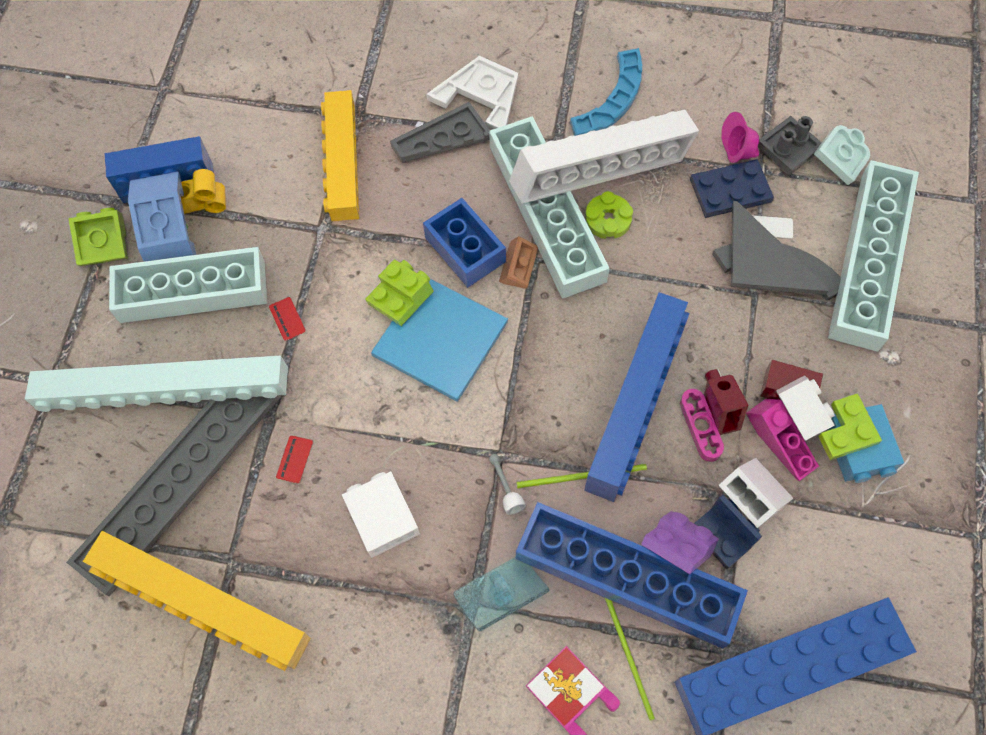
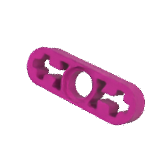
(714, 439)

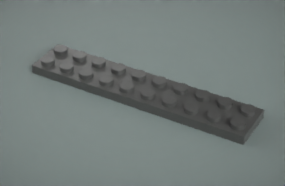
(176, 478)

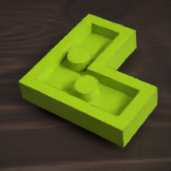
(855, 432)

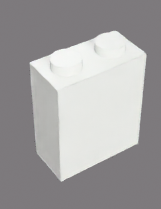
(755, 492)
(380, 513)

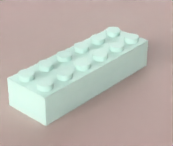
(187, 285)

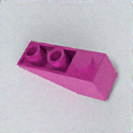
(782, 436)

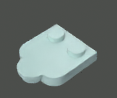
(844, 152)

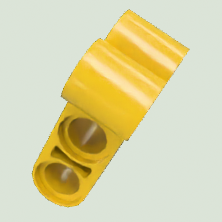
(203, 193)

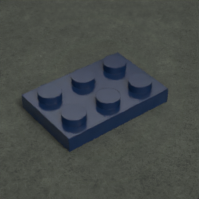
(738, 182)

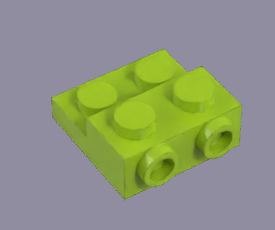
(98, 237)
(400, 291)

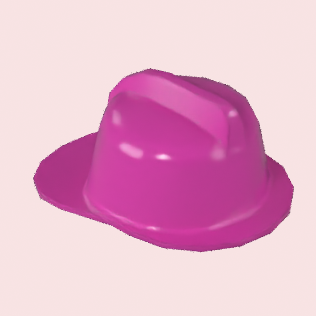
(739, 139)

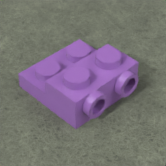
(681, 541)

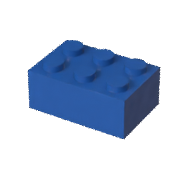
(464, 242)

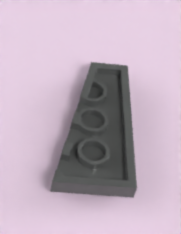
(447, 132)

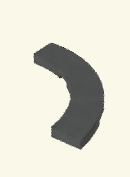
(815, 265)

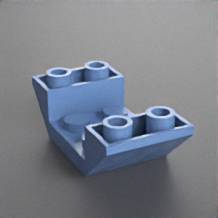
(159, 217)

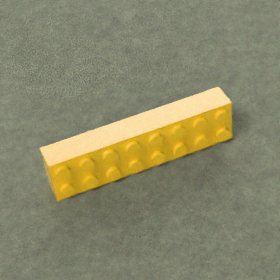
(194, 598)

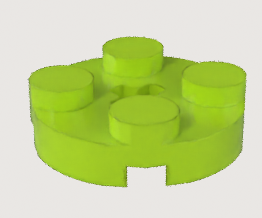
(613, 204)

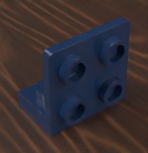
(734, 531)

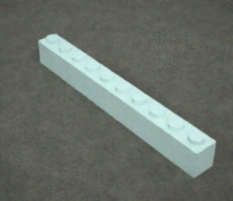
(157, 383)

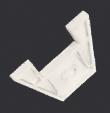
(484, 83)

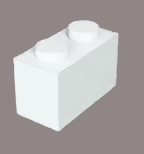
(805, 407)

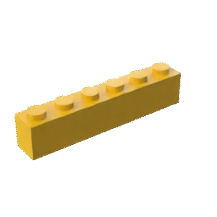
(341, 156)

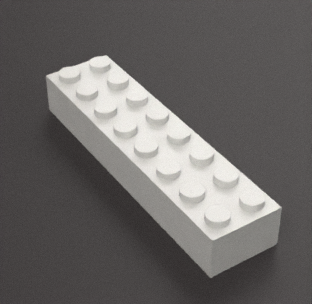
(602, 155)

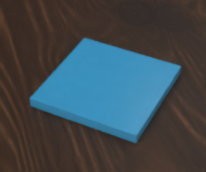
(442, 341)

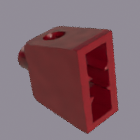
(725, 401)

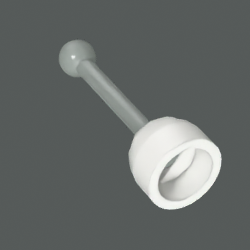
(512, 501)

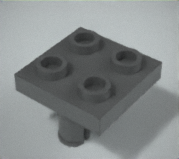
(790, 143)

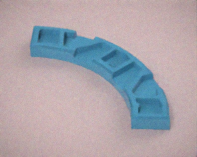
(618, 101)

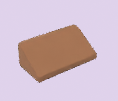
(518, 263)

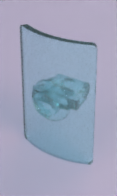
(499, 593)

